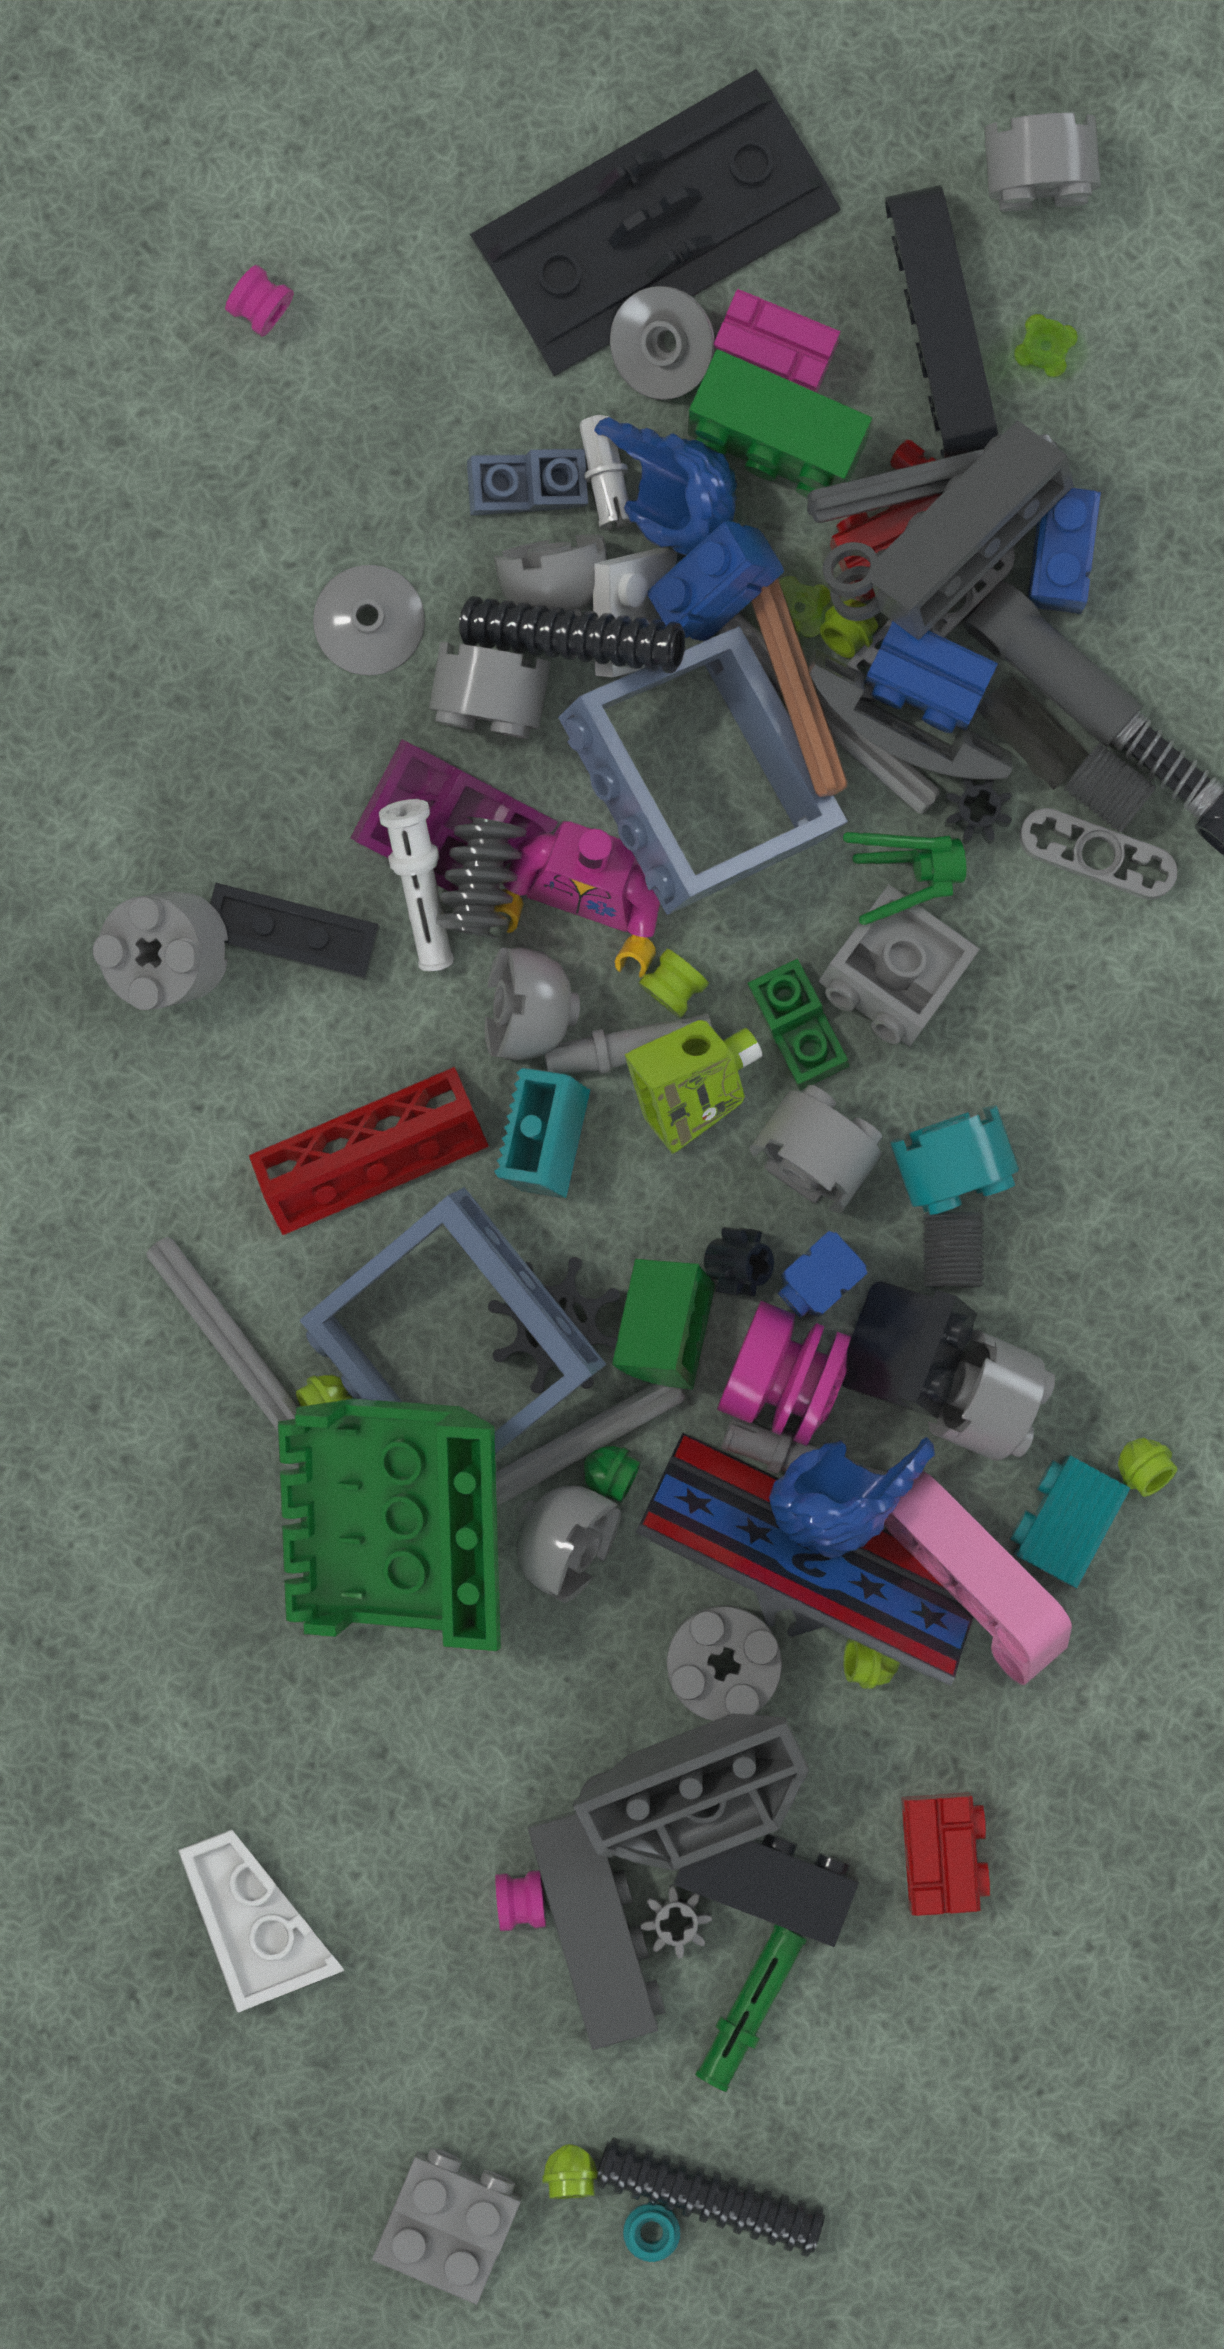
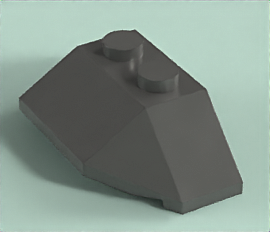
(696, 1792)

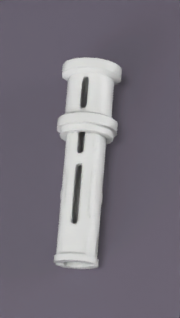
(414, 860)

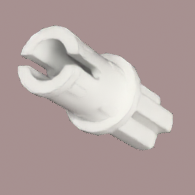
(605, 475)

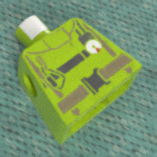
(690, 1079)

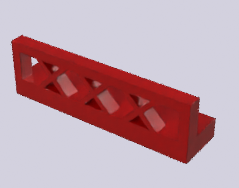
(371, 1158)

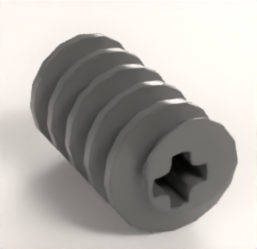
(480, 877)

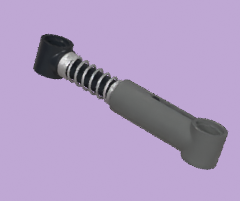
(1016, 632)

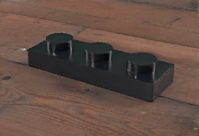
(296, 931)

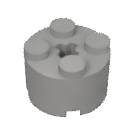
(1041, 160)
(488, 688)
(162, 949)
(818, 1147)
(994, 1398)
(707, 1634)

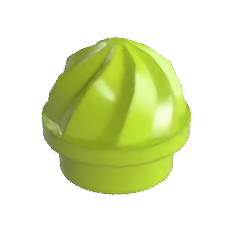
(845, 635)
(322, 1390)
(1146, 1466)
(867, 1665)
(570, 2173)

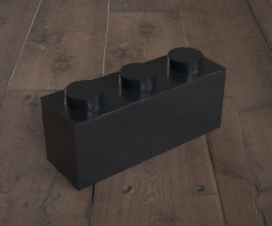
(777, 1886)

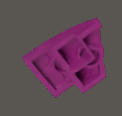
(450, 798)

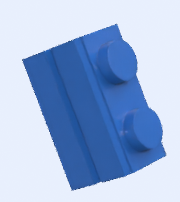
(1064, 553)
(716, 580)
(931, 676)
(821, 1276)

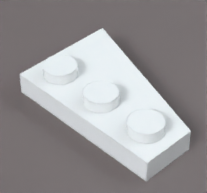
(251, 1924)

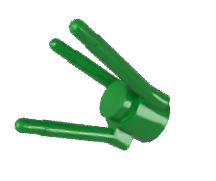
(934, 860)

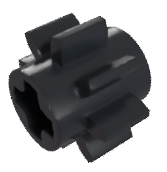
(963, 813)
(738, 1261)

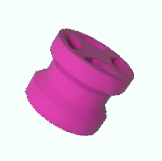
(259, 300)
(520, 1900)

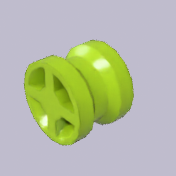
(673, 983)

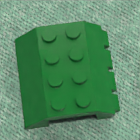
(391, 1519)

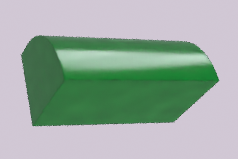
(664, 1322)

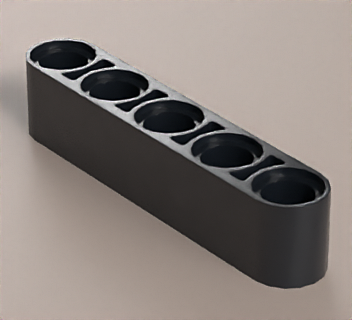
(943, 319)

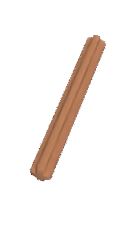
(799, 691)

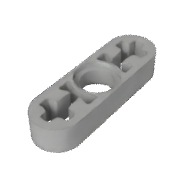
(1063, 827)

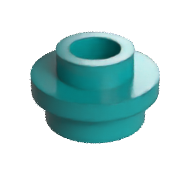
(648, 2250)

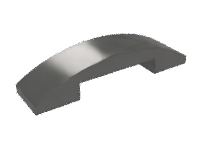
(966, 757)

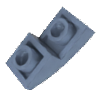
(527, 482)

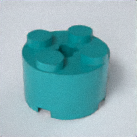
(956, 1159)

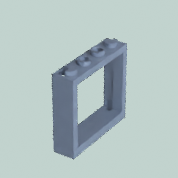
(770, 737)
(507, 1275)

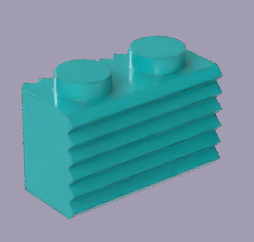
(543, 1132)
(1069, 1520)

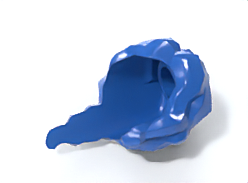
(682, 486)
(838, 1504)

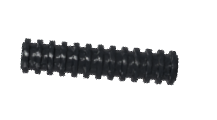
(572, 634)
(710, 2197)

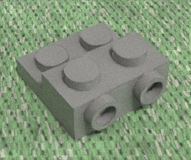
(897, 970)
(448, 2224)

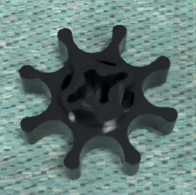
(568, 1291)

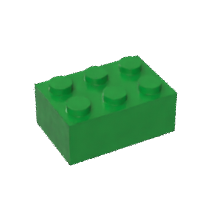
(776, 425)

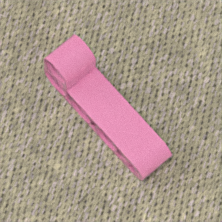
(983, 1577)

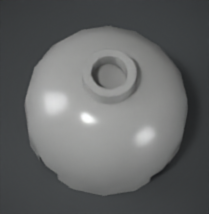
(551, 572)
(529, 1004)
(563, 1537)

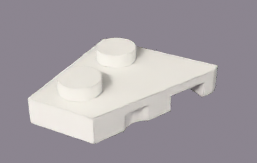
(623, 588)

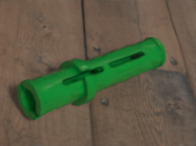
(717, 2067)

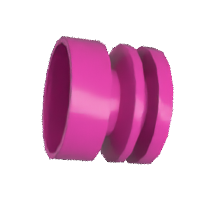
(785, 1373)

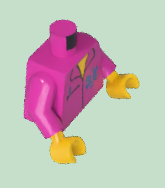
(589, 877)

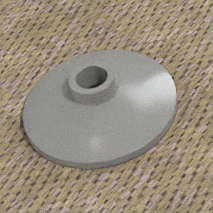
(640, 348)
(373, 647)

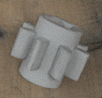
(664, 1932)

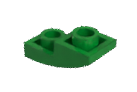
(798, 1024)

